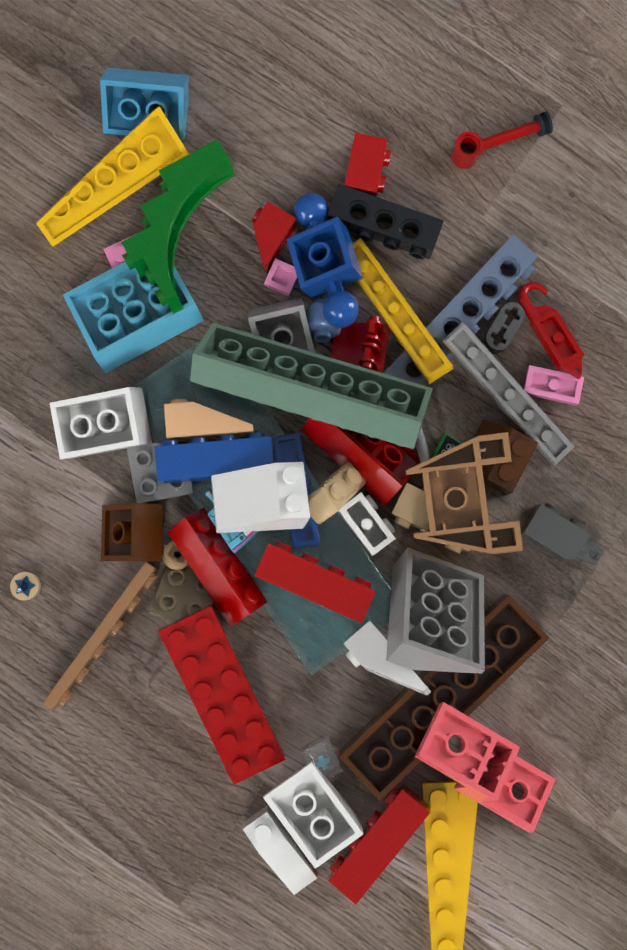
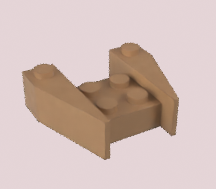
(458, 498)

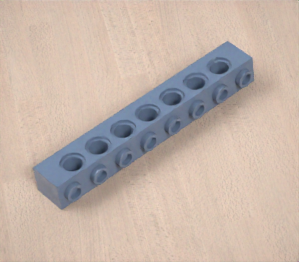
(513, 255)

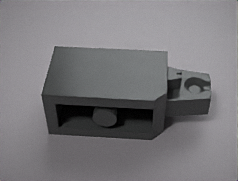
(560, 536)

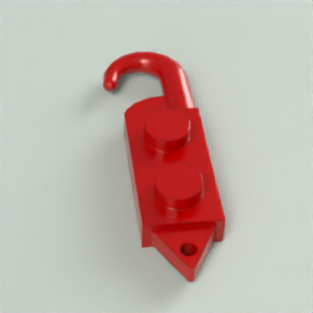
(552, 332)

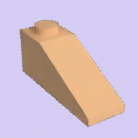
(191, 420)

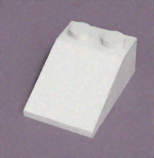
(261, 498)
(314, 814)

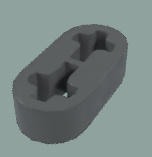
(510, 330)

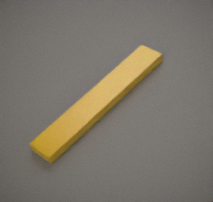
(400, 316)

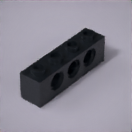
(401, 218)

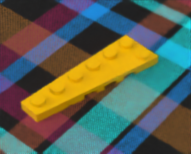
(115, 177)
(448, 855)

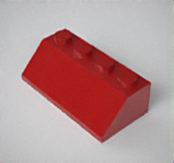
(376, 460)

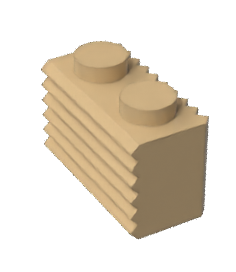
(334, 492)

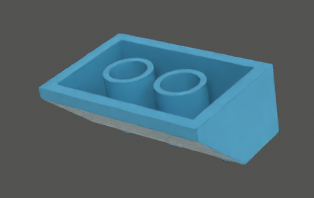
(133, 94)

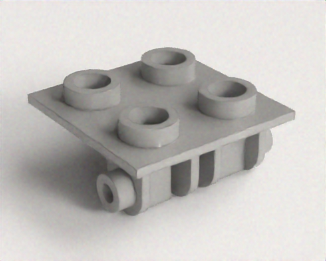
(144, 476)

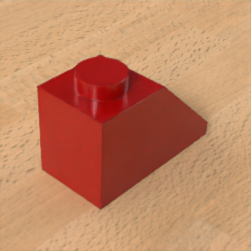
(271, 230)

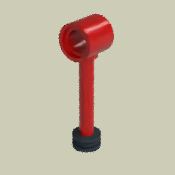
(541, 125)

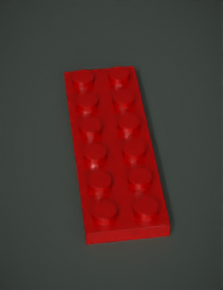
(222, 694)

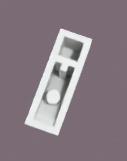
(370, 650)
(279, 850)

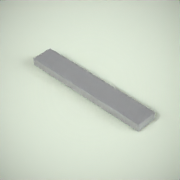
(507, 393)

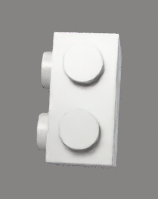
(366, 524)

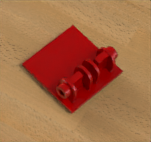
(363, 344)

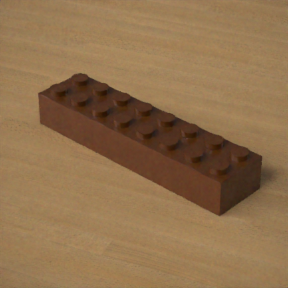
(387, 744)

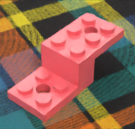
(485, 767)

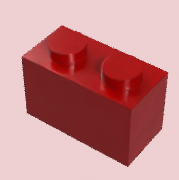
(366, 164)

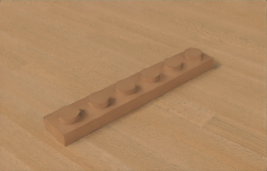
(95, 646)

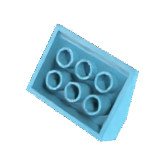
(124, 316)

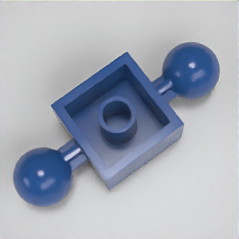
(325, 259)

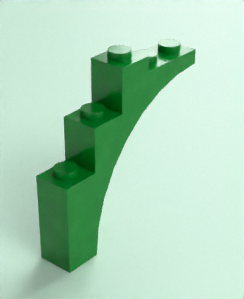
(183, 188)

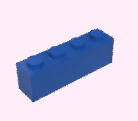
(203, 459)

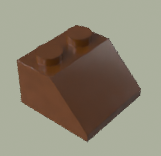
(506, 475)
(132, 532)

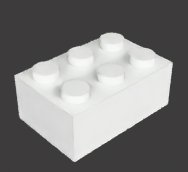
(100, 422)

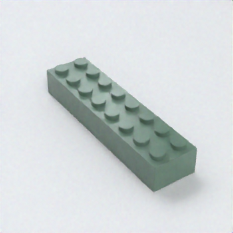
(310, 385)

